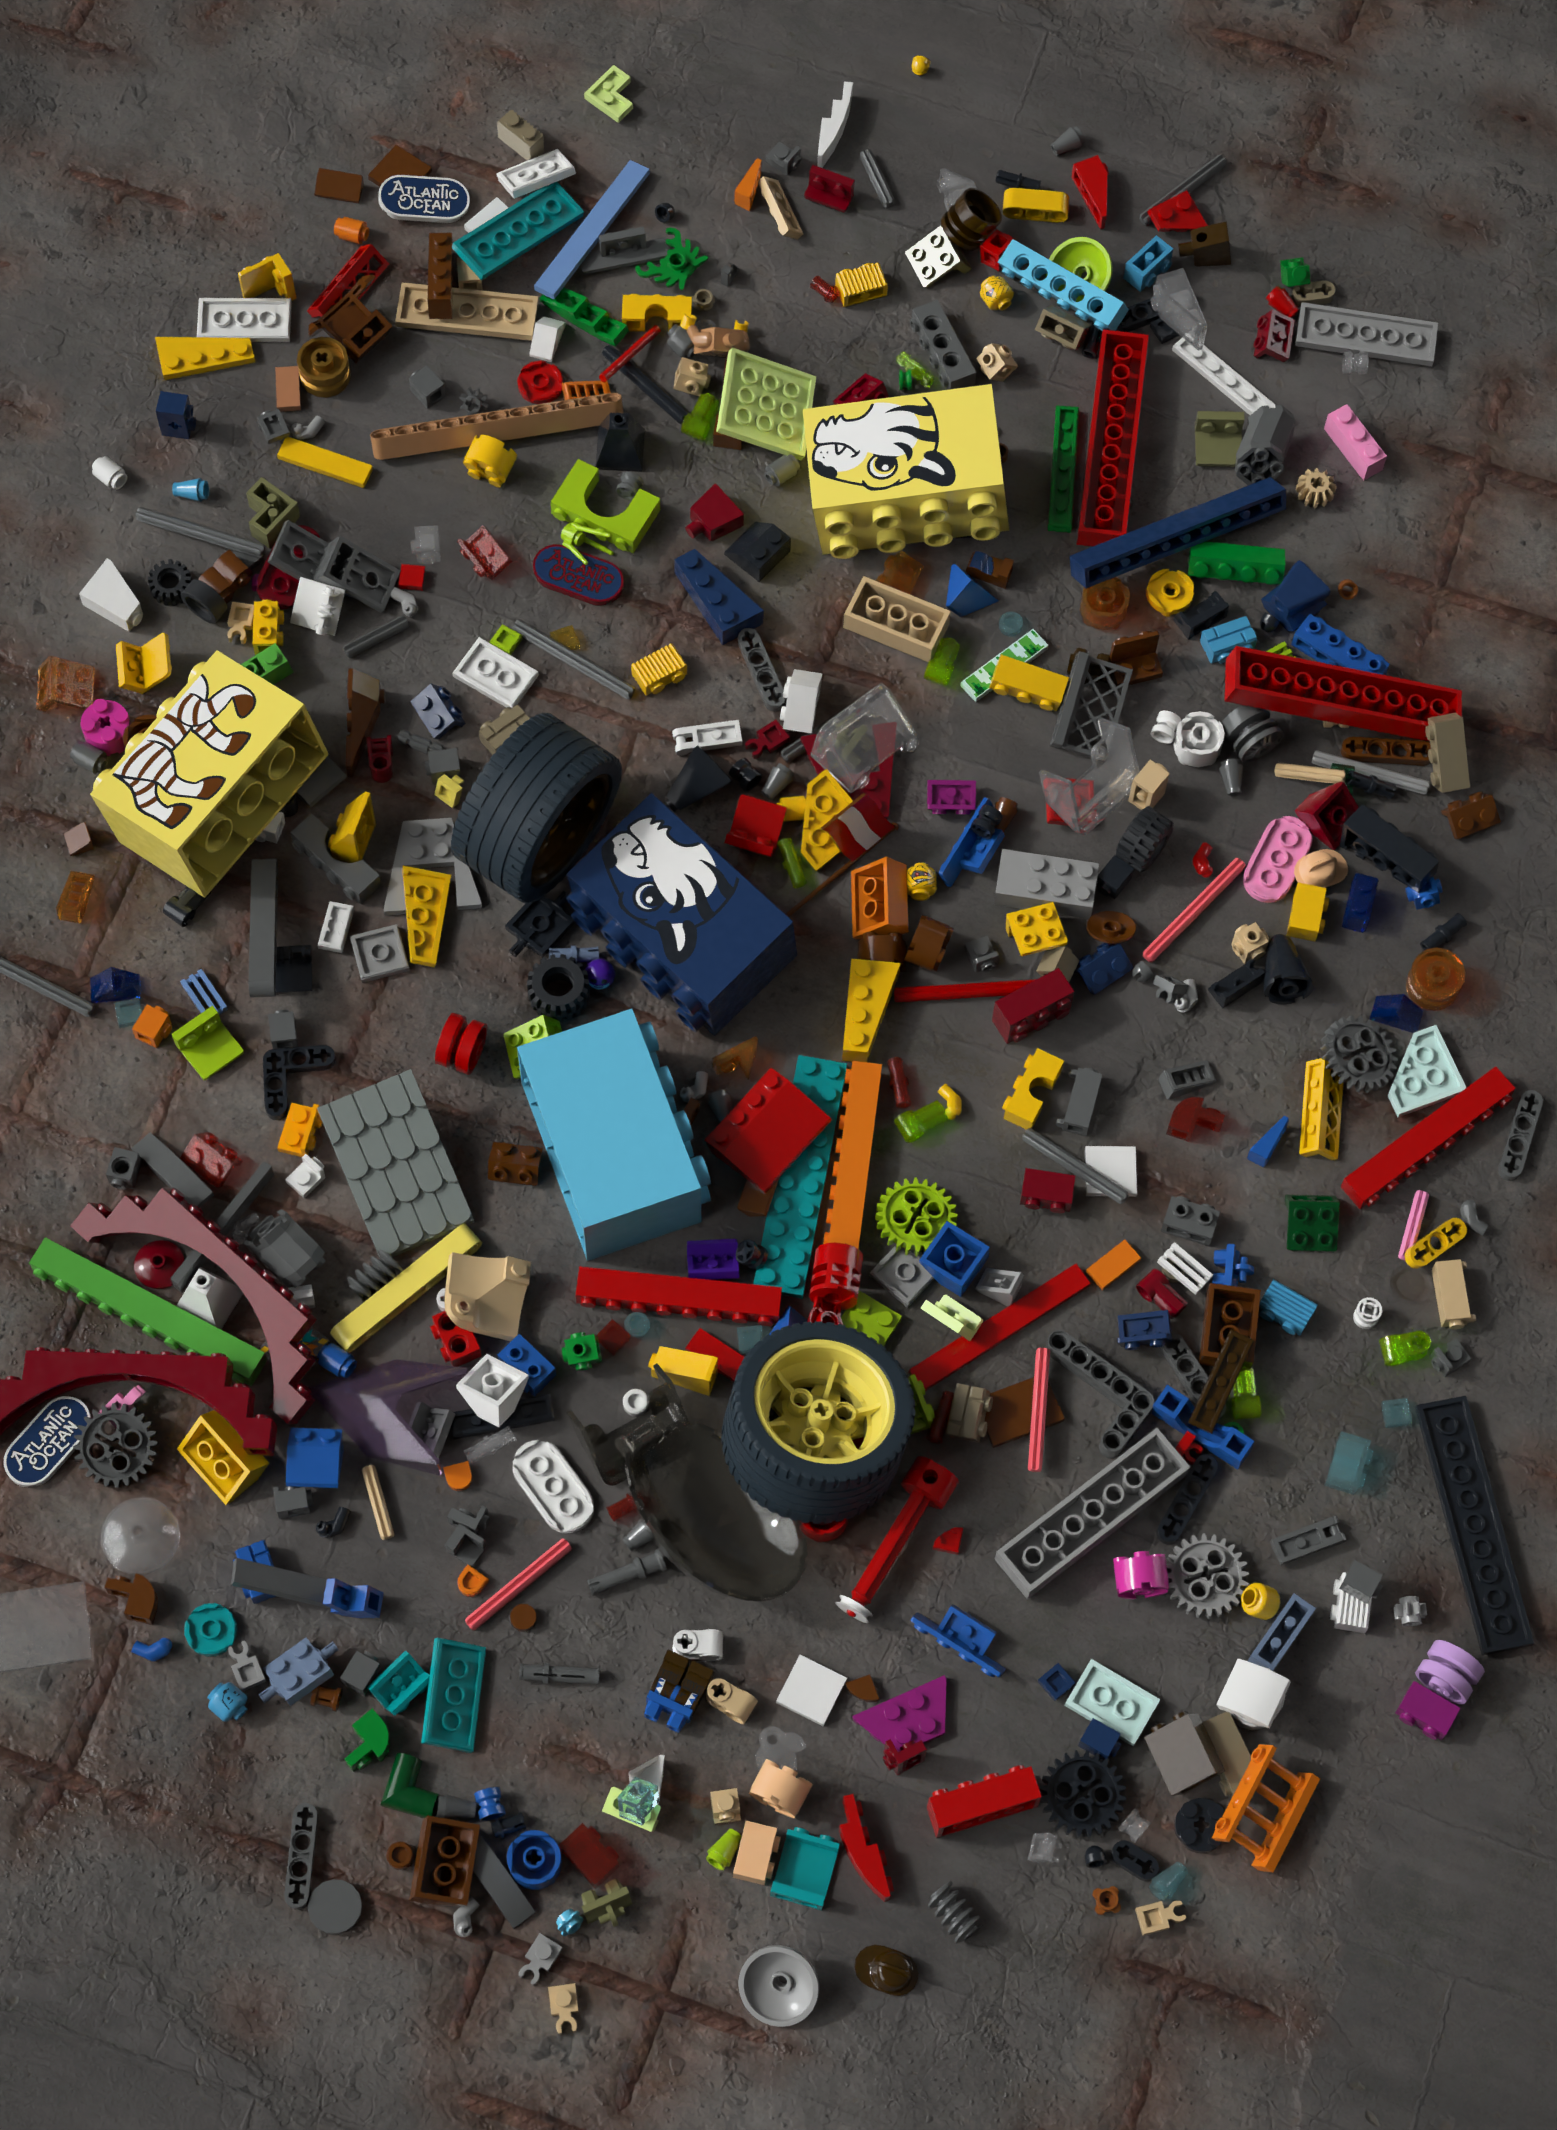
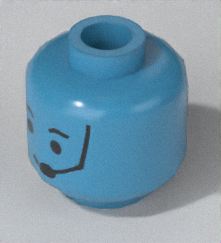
(227, 1702)

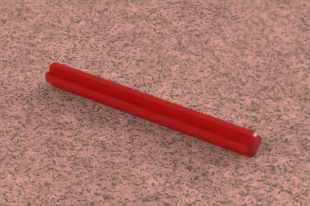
(958, 991)

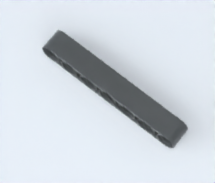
(263, 928)

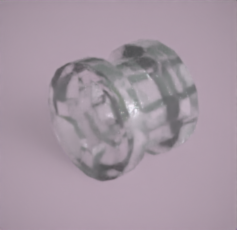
(1134, 1826)

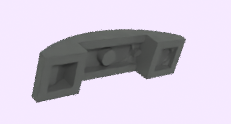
(500, 1885)

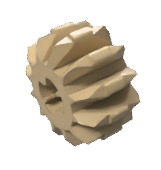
(1316, 488)

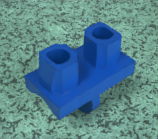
(1230, 1259)

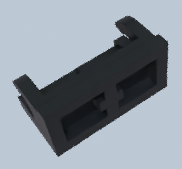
(1202, 615)
(1236, 984)

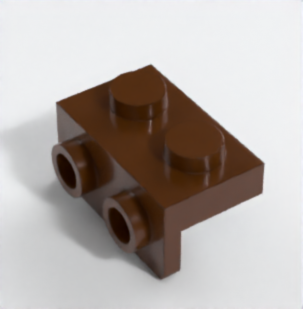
(1471, 815)
(514, 1163)

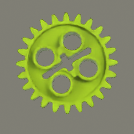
(896, 1206)

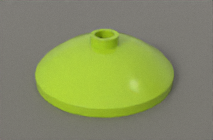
(1081, 256)

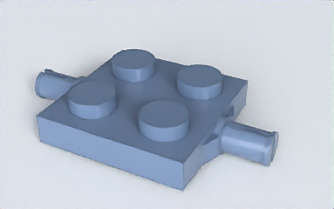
(298, 1671)

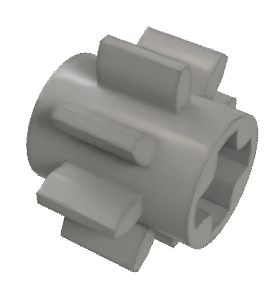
(1410, 1611)

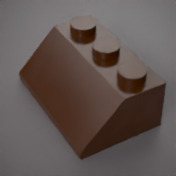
(444, 1862)

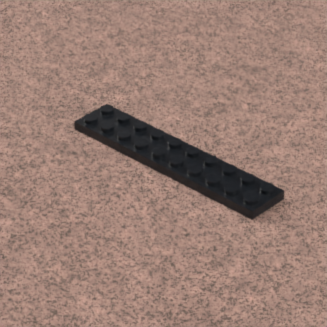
(1474, 1525)

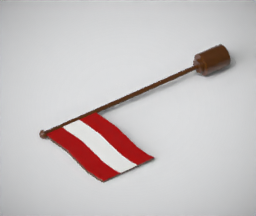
(855, 833)

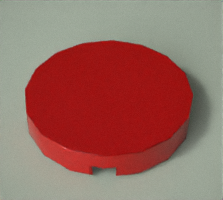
(540, 382)

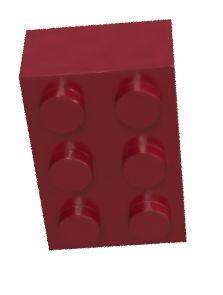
(1033, 1006)

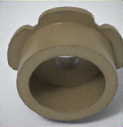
(703, 295)

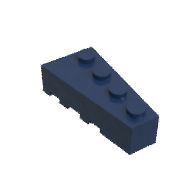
(717, 598)

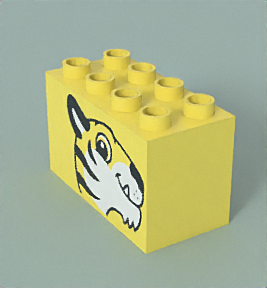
(905, 471)

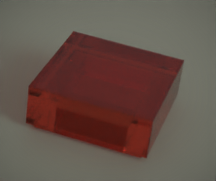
(613, 1337)

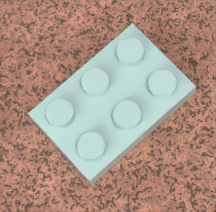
(1112, 1701)

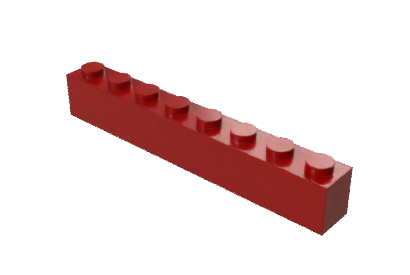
(1427, 1138)
(678, 1295)

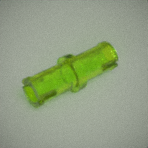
(792, 863)

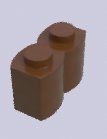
(227, 575)

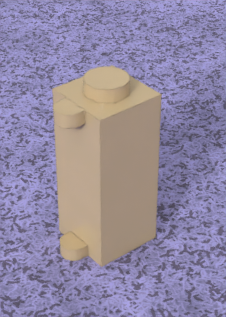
(1451, 1294)

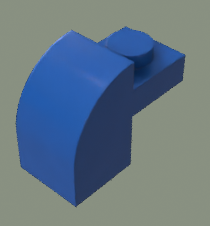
(352, 1601)

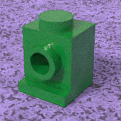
(1294, 272)

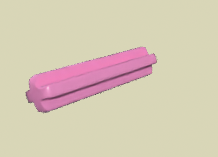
(1414, 1222)

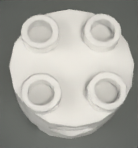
(1198, 739)

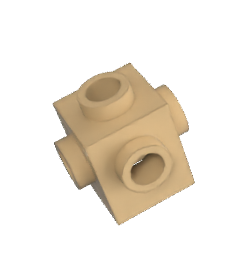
(996, 362)
(691, 377)
(1250, 942)

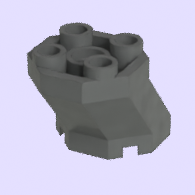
(1265, 444)
(285, 1249)

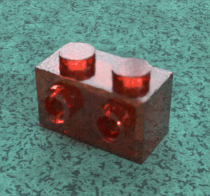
(589, 1855)

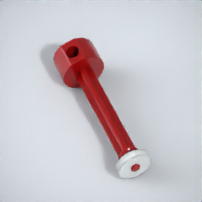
(921, 1497)

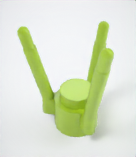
(573, 535)

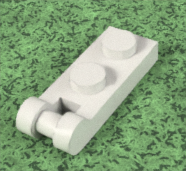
(707, 736)

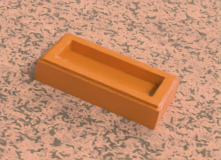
(1113, 1264)

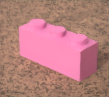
(1355, 442)

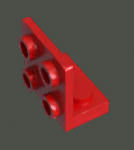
(756, 825)

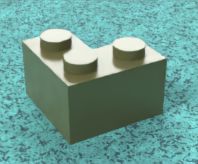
(272, 511)

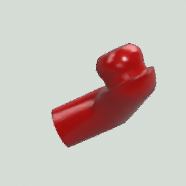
(1201, 862)

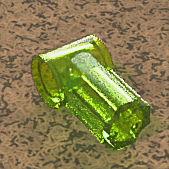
(698, 422)
(941, 666)
(915, 1123)
(1245, 1402)

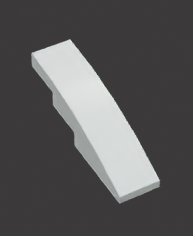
(833, 127)

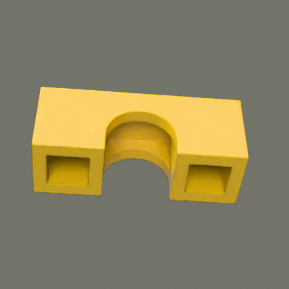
(639, 308)
(1041, 1070)

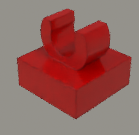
(1185, 1446)

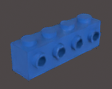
(1335, 648)

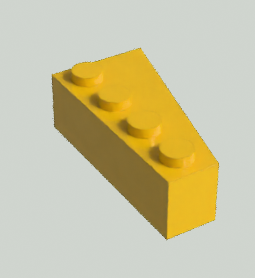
(868, 996)

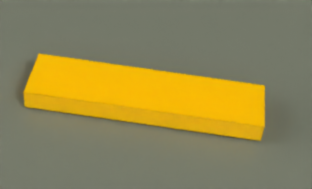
(325, 462)

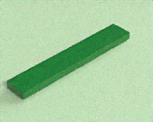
(1063, 469)

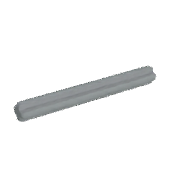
(1400, 780)

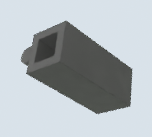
(1081, 1101)

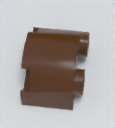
(883, 948)

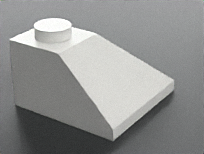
(493, 1389)

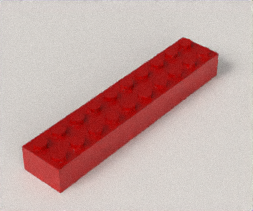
(1112, 437)
(1335, 693)

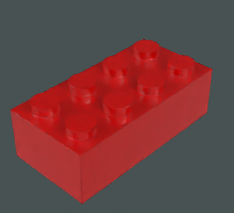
(983, 1801)

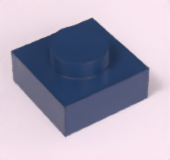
(1056, 1682)

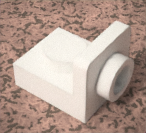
(306, 1176)

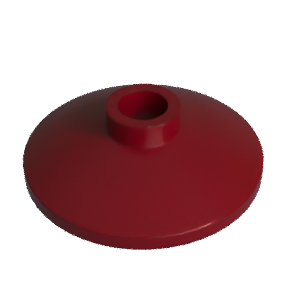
(157, 1275)

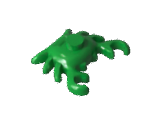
(678, 263)

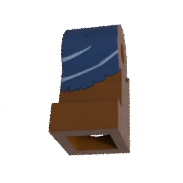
(990, 569)

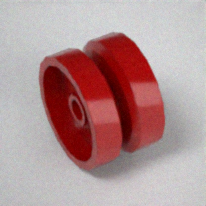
(461, 1043)

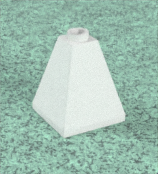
(210, 1298)

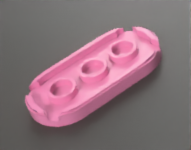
(1274, 859)

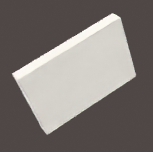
(536, 173)
(495, 673)

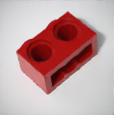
(453, 1337)

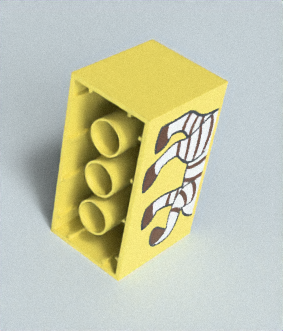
(209, 772)

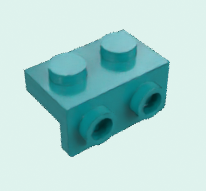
(399, 1684)

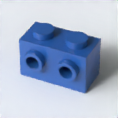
(526, 1358)

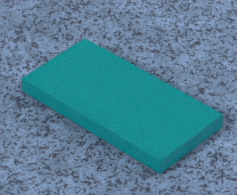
(453, 1695)

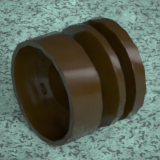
(971, 219)

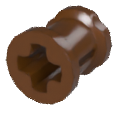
(327, 1697)

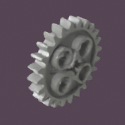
(1197, 1554)

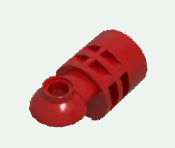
(834, 1281)

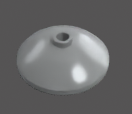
(772, 2000)

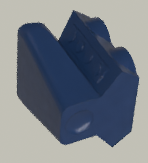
(1296, 597)

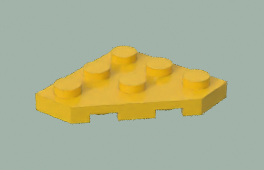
(823, 802)

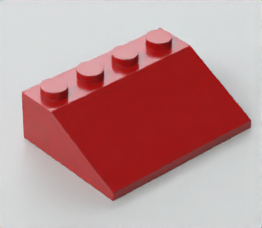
(767, 1130)

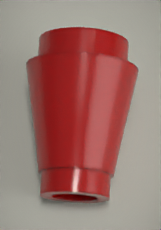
(1282, 302)

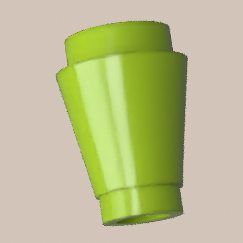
(723, 1851)

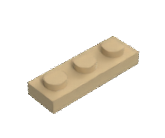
(780, 208)

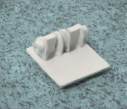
(317, 606)

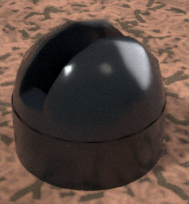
(663, 209)
(1269, 623)
(1095, 1857)

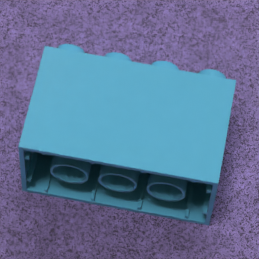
(614, 1133)

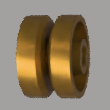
(323, 367)

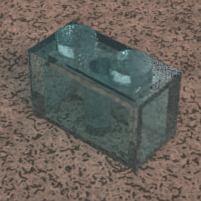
(1348, 1463)

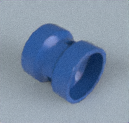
(489, 1802)

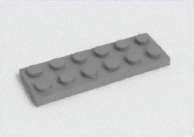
(1358, 331)

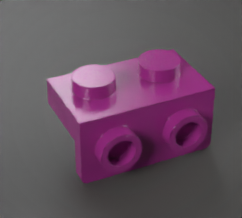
(951, 795)

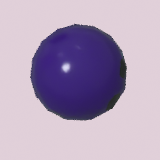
(600, 973)

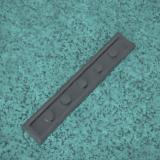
(225, 1222)

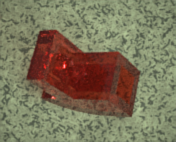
(1191, 1113)

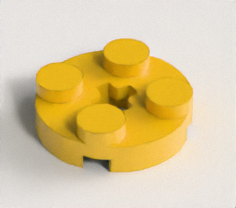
(1166, 603)

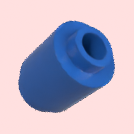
(336, 1360)

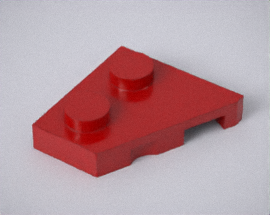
(1177, 214)

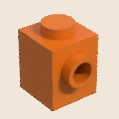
(152, 1026)

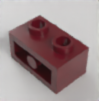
(1047, 1190)

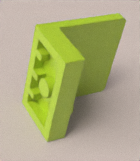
(531, 1031)
(207, 1043)

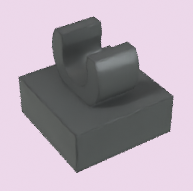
(1171, 986)

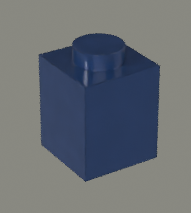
(1100, 1739)

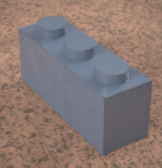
(1282, 1633)

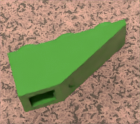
(269, 664)

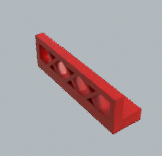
(347, 276)

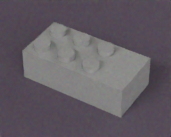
(1039, 879)

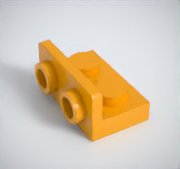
(299, 1130)

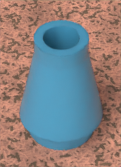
(192, 489)

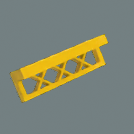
(1316, 1109)

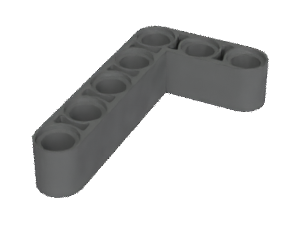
(1106, 1387)

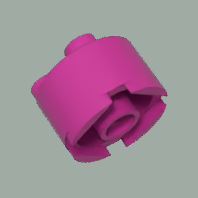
(104, 725)
(1141, 1575)

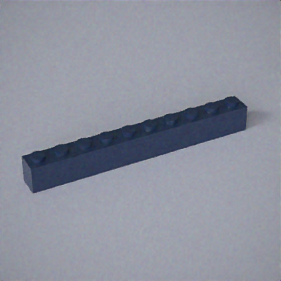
(1177, 532)

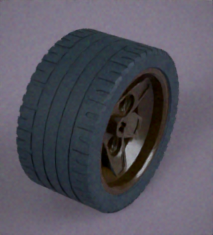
(536, 807)

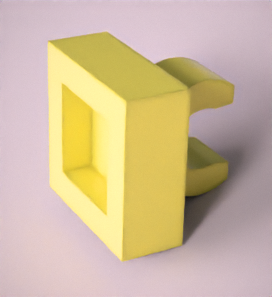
(449, 789)

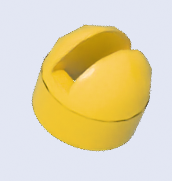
(920, 65)

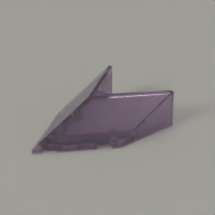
(368, 1404)

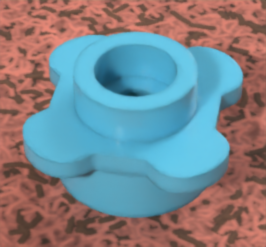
(569, 1922)

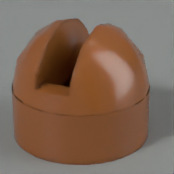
(1346, 593)

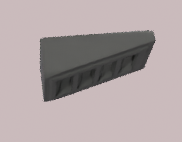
(1173, 1086)

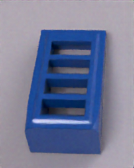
(1264, 1148)

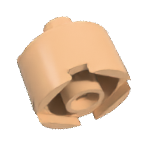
(780, 1789)

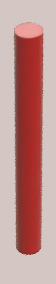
(629, 354)

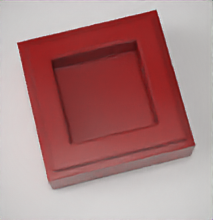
(412, 577)

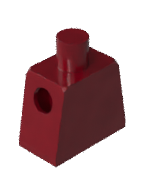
(714, 515)

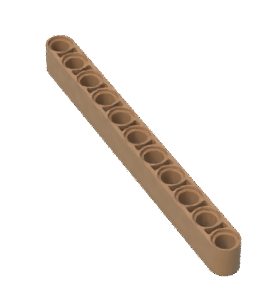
(500, 424)

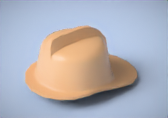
(1321, 868)

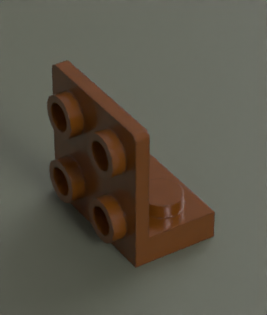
(1136, 654)

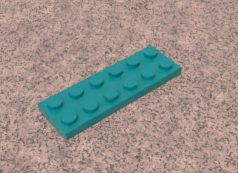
(517, 230)

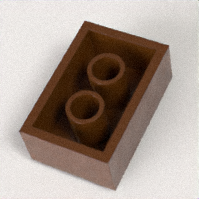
(1225, 1310)

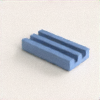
(193, 979)

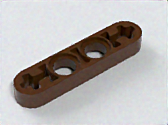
(1387, 746)

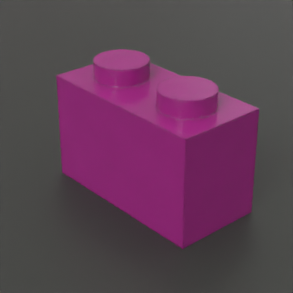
(1427, 1711)

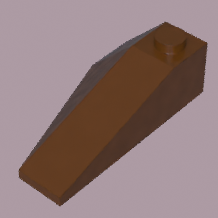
(364, 702)

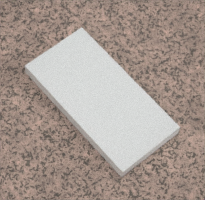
(245, 318)

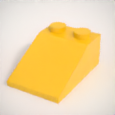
(353, 830)

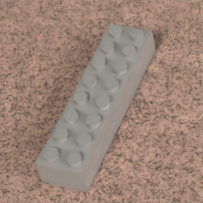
(1092, 1513)

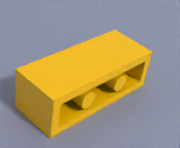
(1028, 683)

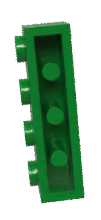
(1237, 562)

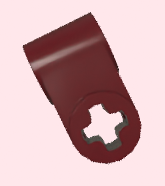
(380, 754)

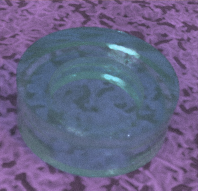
(1010, 624)

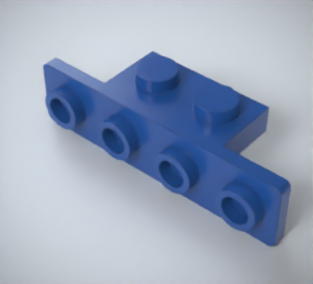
(970, 851)
(964, 1635)

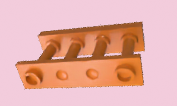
(1289, 1809)

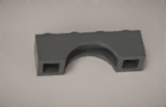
(355, 878)

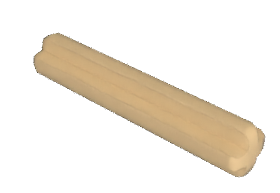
(1309, 773)
(378, 1502)

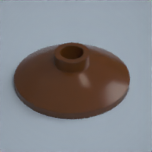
(1111, 927)

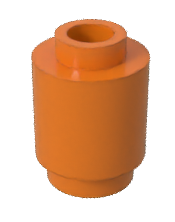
(351, 230)

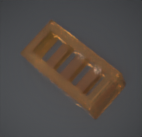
(70, 910)

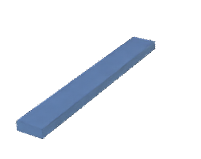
(588, 232)

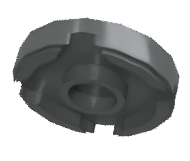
(335, 1907)

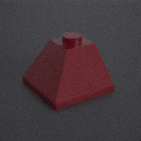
(1327, 812)

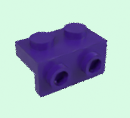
(712, 1259)

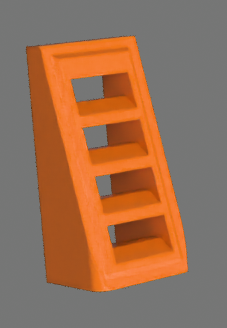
(747, 188)
(577, 387)

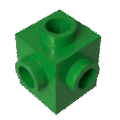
(590, 1355)

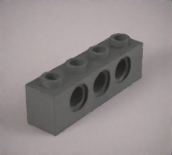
(932, 316)

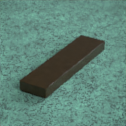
(1220, 1381)

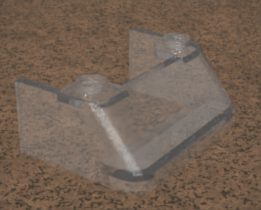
(1099, 788)

